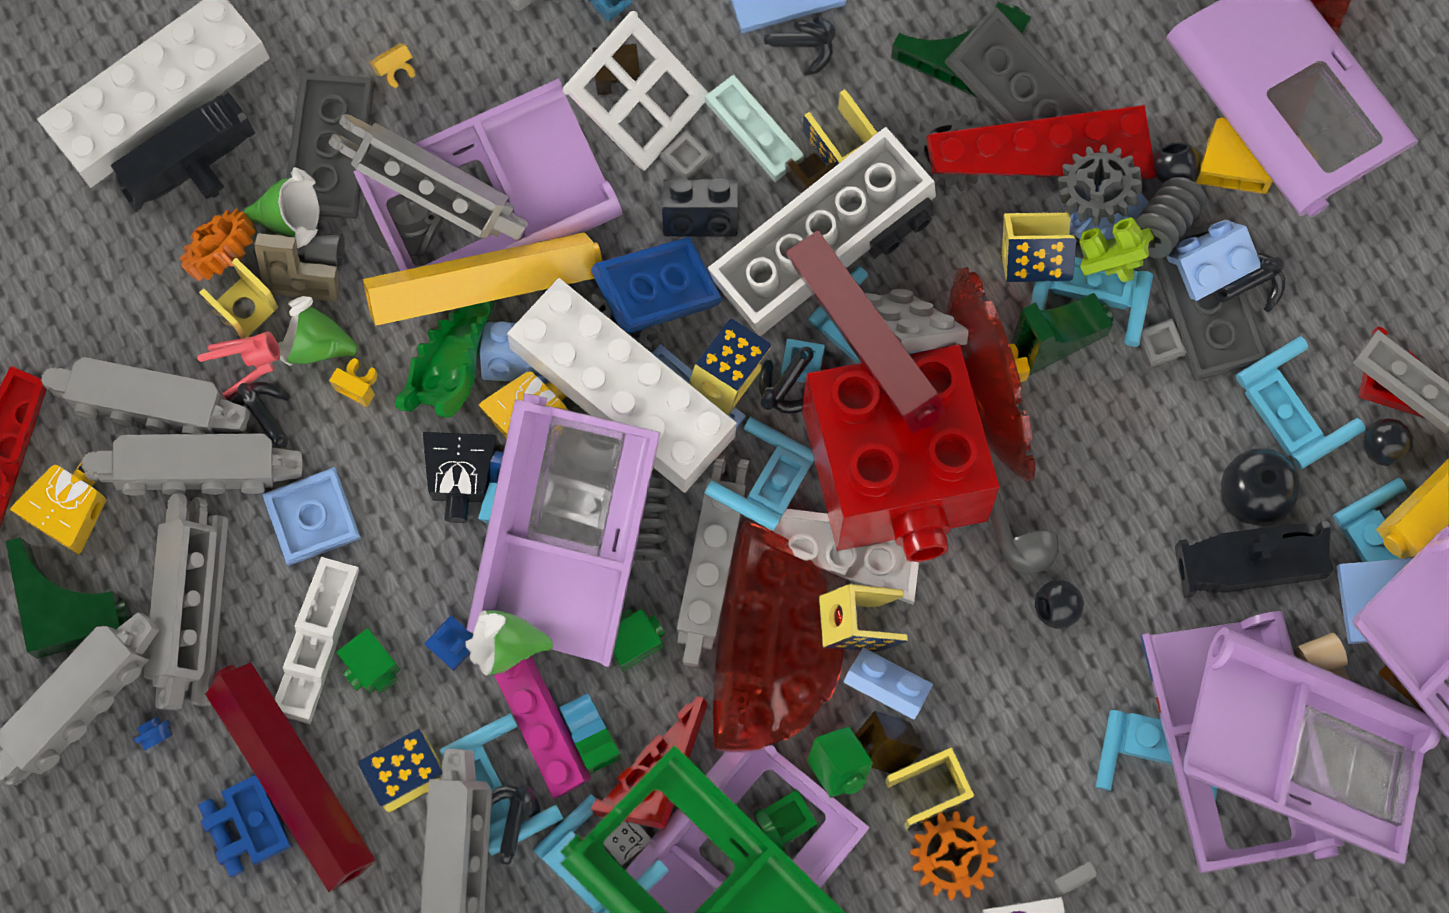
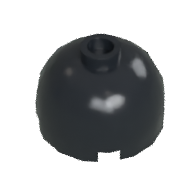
(1260, 487)

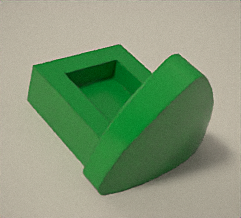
(785, 819)

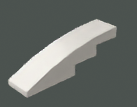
(315, 639)

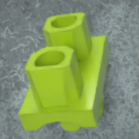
(1116, 254)

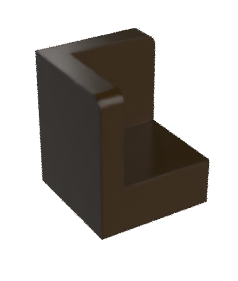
(627, 58)
(806, 172)
(889, 742)

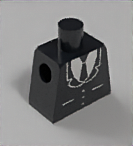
(458, 469)

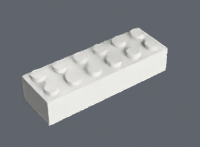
(153, 87)
(848, 210)
(621, 381)

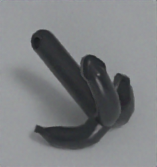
(809, 35)
(1271, 269)
(248, 395)
(774, 396)
(521, 802)

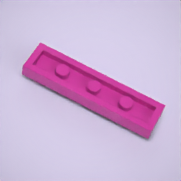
(543, 728)

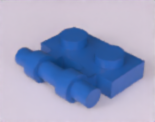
(256, 821)

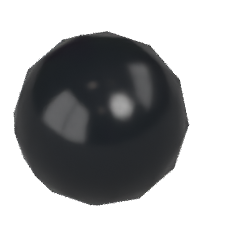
(1176, 160)
(1387, 441)
(1059, 604)

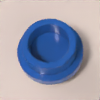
(153, 733)

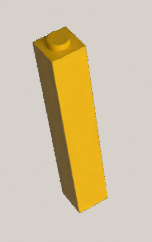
(480, 278)
(1418, 516)

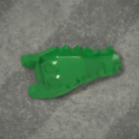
(447, 363)

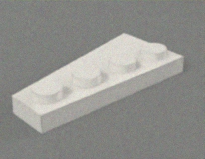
(868, 565)

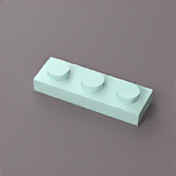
(753, 127)

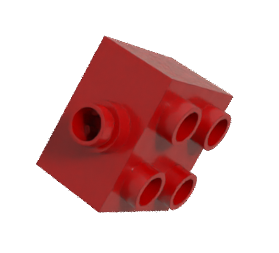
(895, 483)

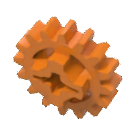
(217, 244)
(960, 873)

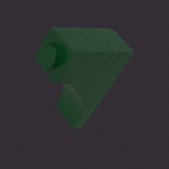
(929, 54)
(1060, 331)
(53, 616)

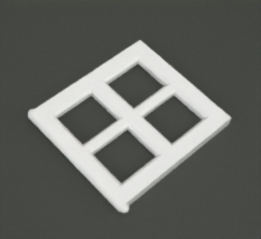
(636, 91)

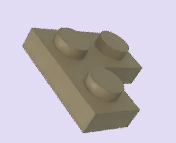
(288, 276)

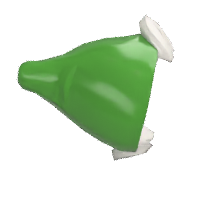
(289, 208)
(313, 336)
(504, 641)

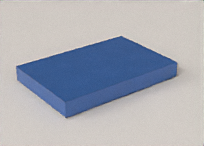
(656, 285)

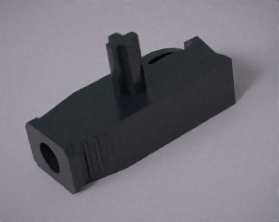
(183, 153)
(1255, 558)

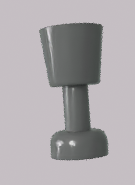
(322, 249)

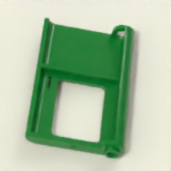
(758, 884)

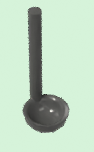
(1028, 552)

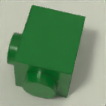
(636, 638)
(368, 663)
(840, 762)

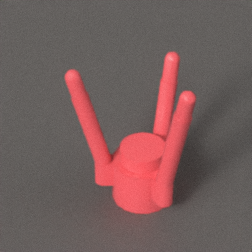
(254, 350)

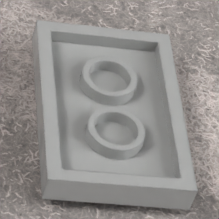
(917, 322)

